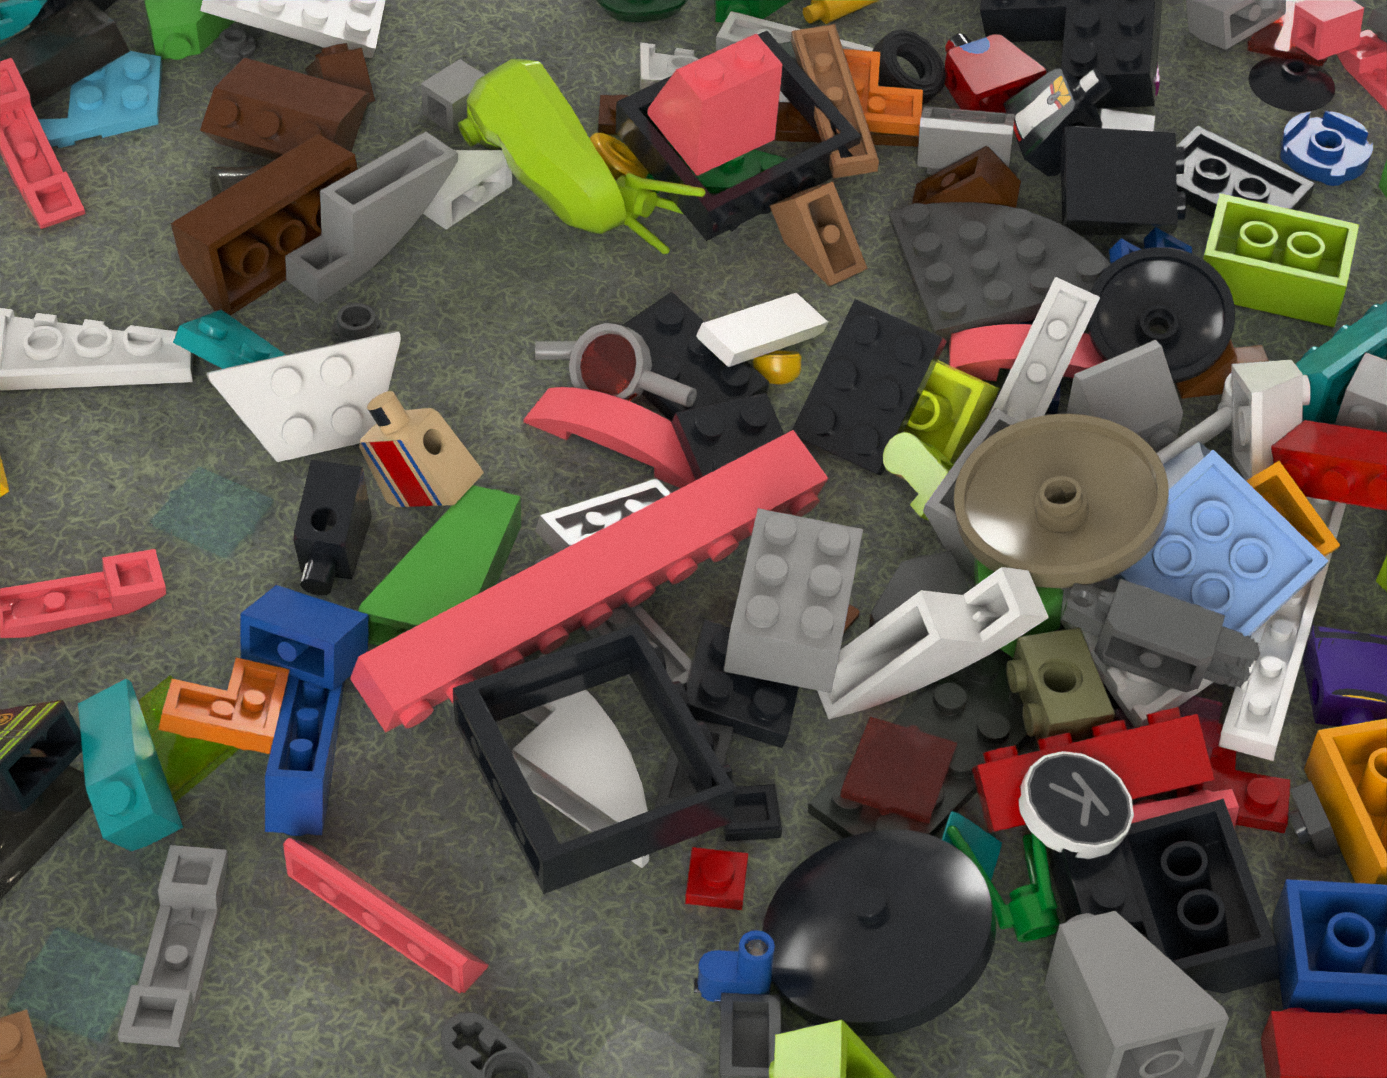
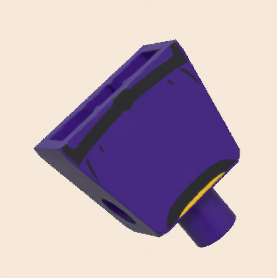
(1346, 676)

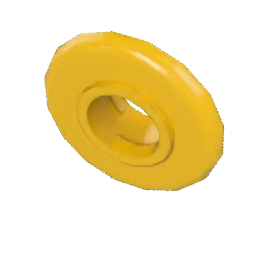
(617, 156)

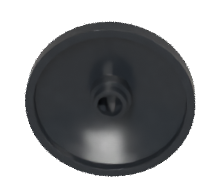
(880, 931)

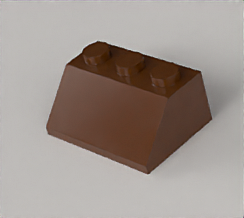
(277, 109)

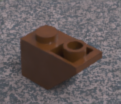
(342, 67)

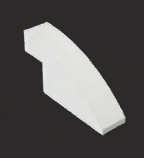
(932, 639)
(581, 764)

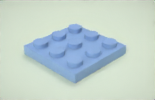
(1226, 549)

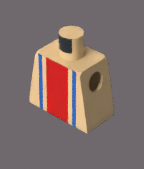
(416, 455)

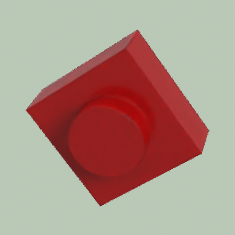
(716, 878)

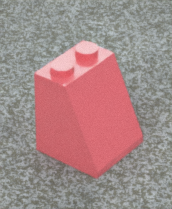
(721, 104)

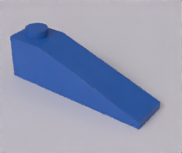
(302, 759)

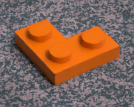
(884, 108)
(236, 717)

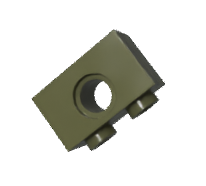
(1058, 685)

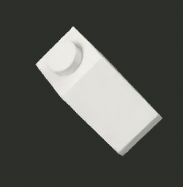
(472, 183)

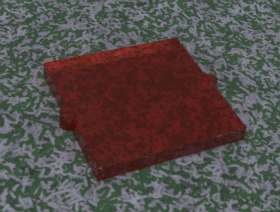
(898, 770)

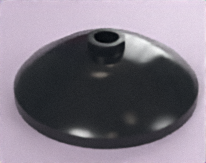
(1169, 291)

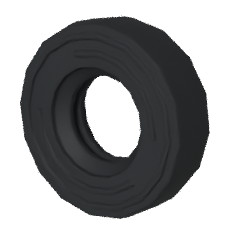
(919, 54)

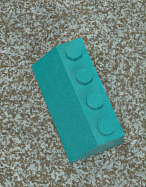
(1336, 361)

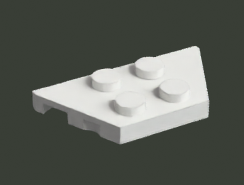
(312, 396)

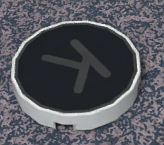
(1075, 804)

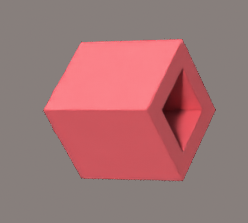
(1326, 26)

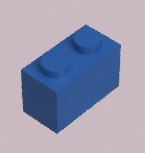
(304, 635)

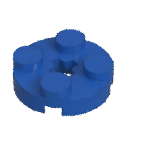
(1305, 149)

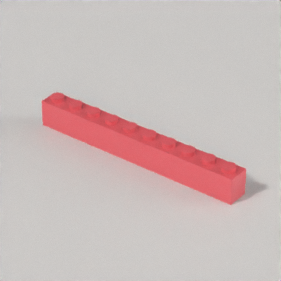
(585, 582)

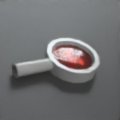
(620, 364)

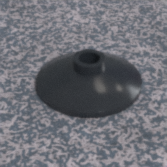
(1291, 84)

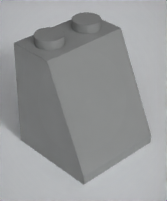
(1129, 1003)

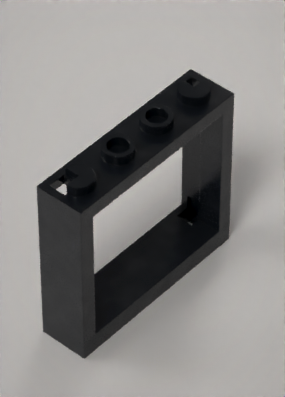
(758, 192)
(564, 673)

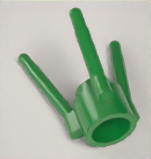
(1031, 906)

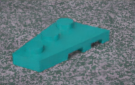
(223, 341)

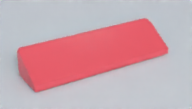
(382, 916)

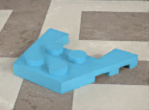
(110, 101)

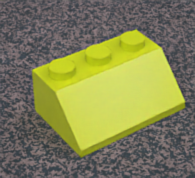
(951, 410)

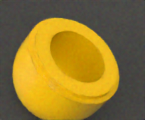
(779, 366)

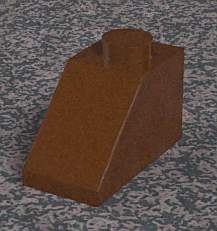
(972, 179)

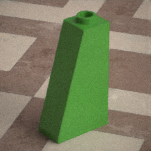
(447, 565)

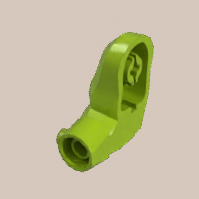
(544, 144)

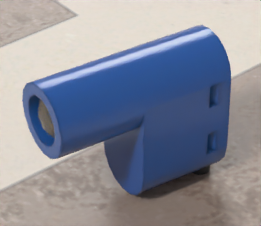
(737, 971)

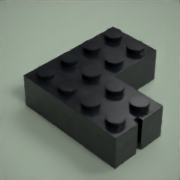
(1099, 34)

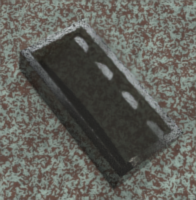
(64, 49)

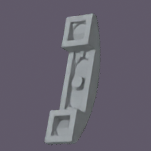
(179, 948)

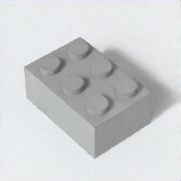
(793, 600)

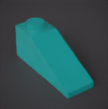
(124, 770)

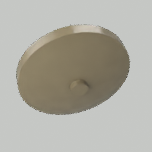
(1062, 499)

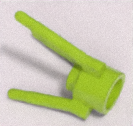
(641, 201)

